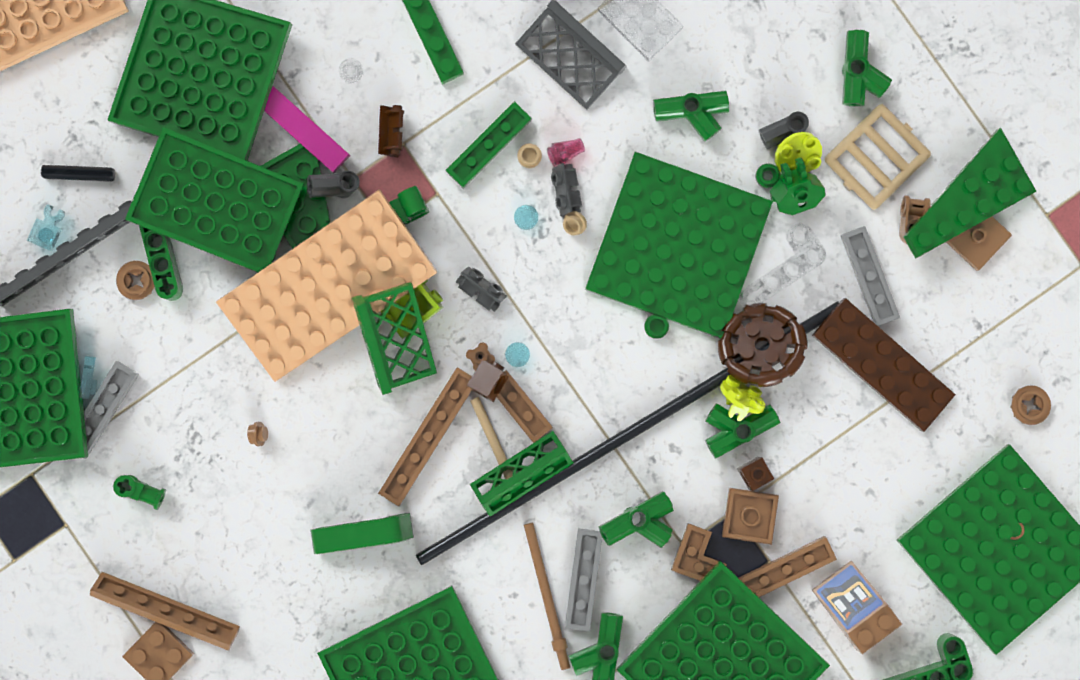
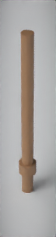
(559, 643)

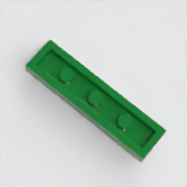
(434, 39)
(488, 145)

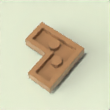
(690, 554)

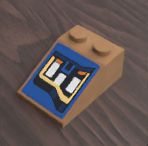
(856, 607)

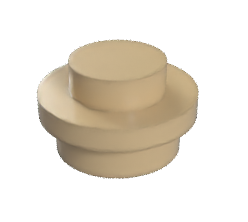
(529, 155)
(574, 223)

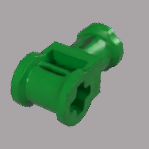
(140, 491)

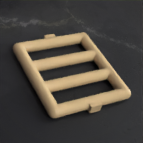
(907, 170)

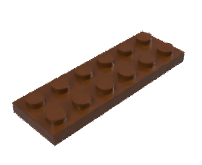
(883, 364)

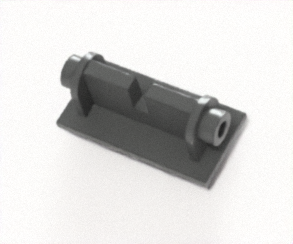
(563, 178)
(472, 281)

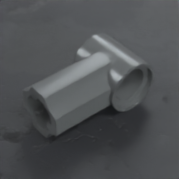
(778, 131)
(330, 184)

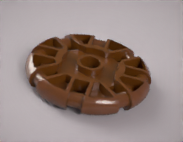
(757, 331)

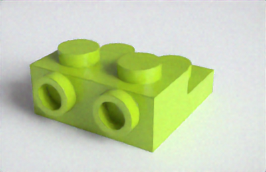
(428, 303)

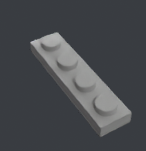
(870, 276)
(107, 401)
(583, 580)

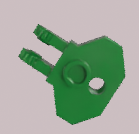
(795, 188)

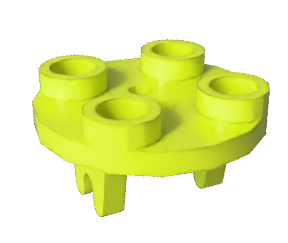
(808, 149)
(743, 398)

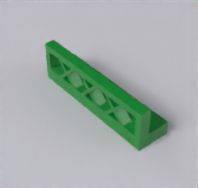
(524, 477)

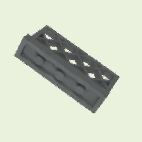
(585, 38)

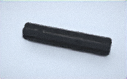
(78, 173)

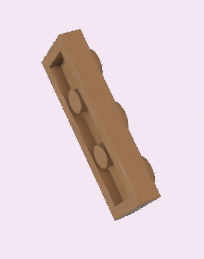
(523, 409)

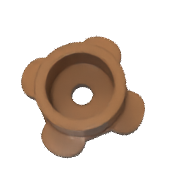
(482, 349)

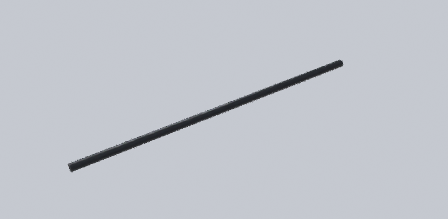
(601, 450)

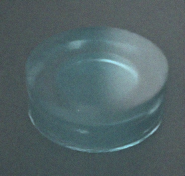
(526, 217)
(517, 354)

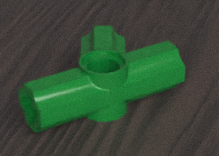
(869, 77)
(702, 118)
(727, 437)
(648, 526)
(590, 657)

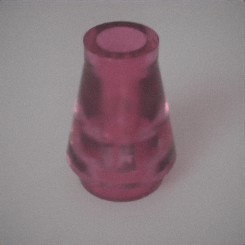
(564, 151)

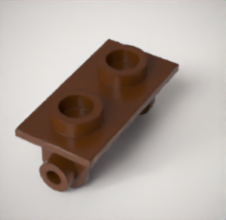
(389, 130)

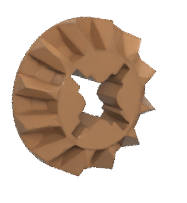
(124, 280)
(1041, 401)

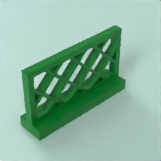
(373, 338)

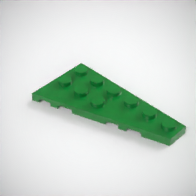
(978, 192)
(309, 213)

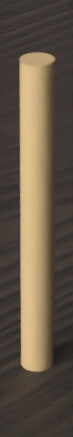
(490, 434)

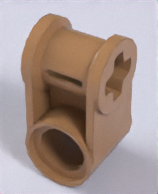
(910, 212)

